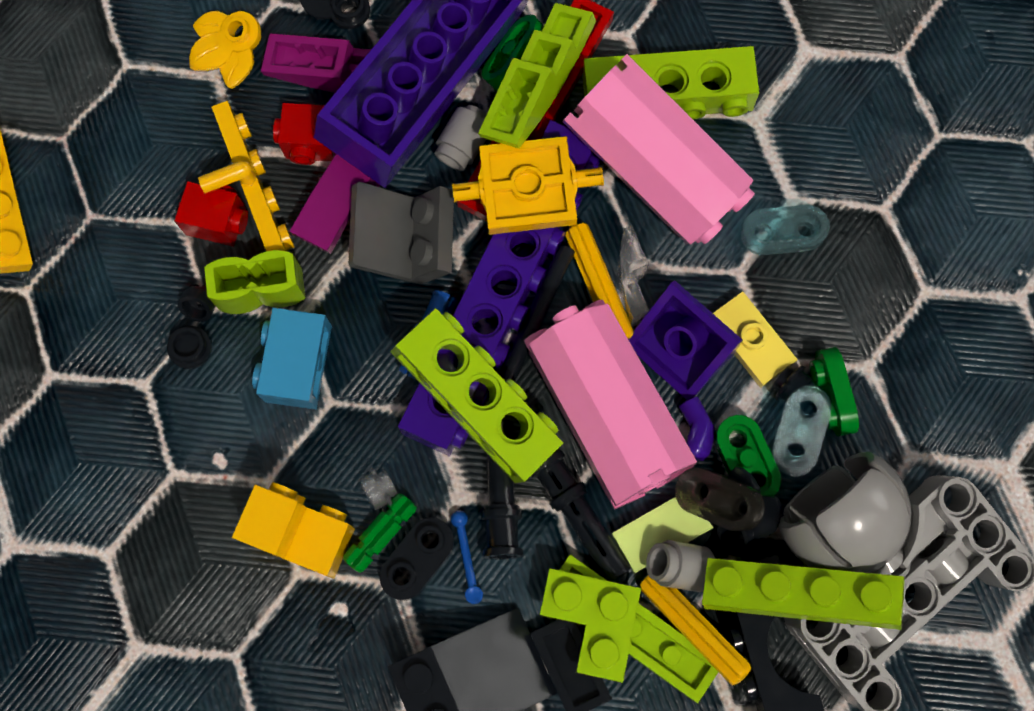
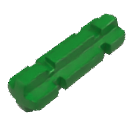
(379, 533)

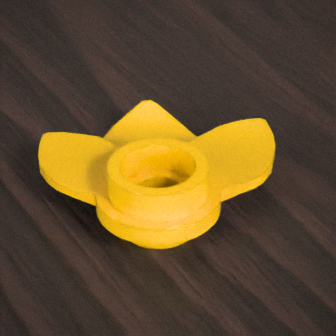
(222, 49)

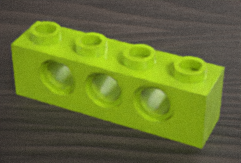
(686, 70)
(451, 390)

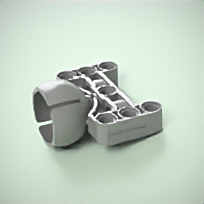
(884, 531)

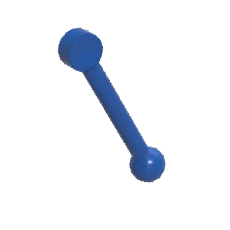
(473, 594)

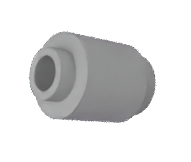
(460, 139)
(678, 565)

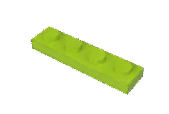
(804, 593)
(661, 647)

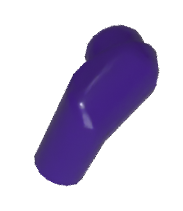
(701, 428)

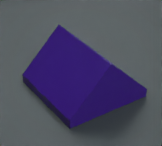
(683, 341)

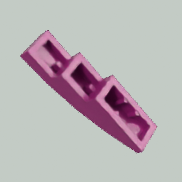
(311, 60)
(329, 205)

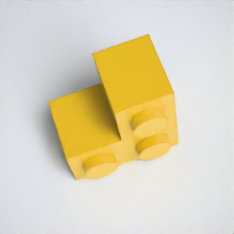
(286, 528)

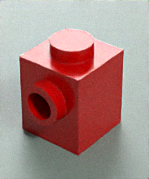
(296, 134)
(212, 215)

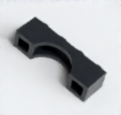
(763, 683)

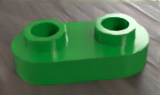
(510, 47)
(831, 375)
(753, 456)

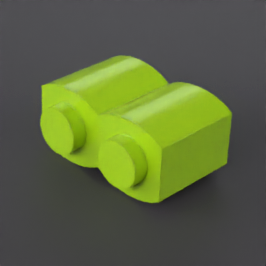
(245, 285)

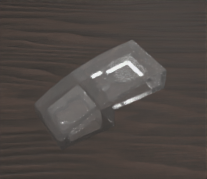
(632, 267)

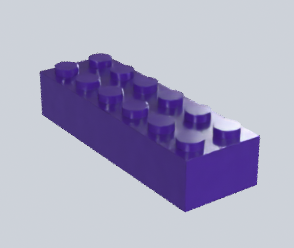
(411, 81)

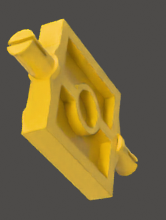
(528, 185)

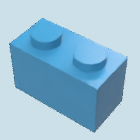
(292, 358)

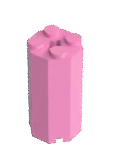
(660, 152)
(609, 402)

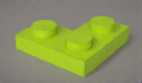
(606, 612)

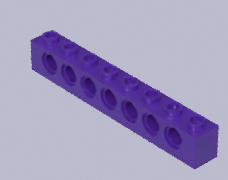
(479, 301)

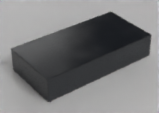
(560, 650)

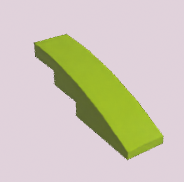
(538, 77)

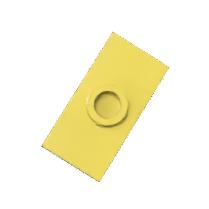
(762, 349)

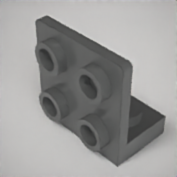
(401, 233)

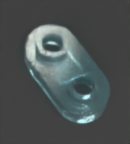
(782, 228)
(801, 429)

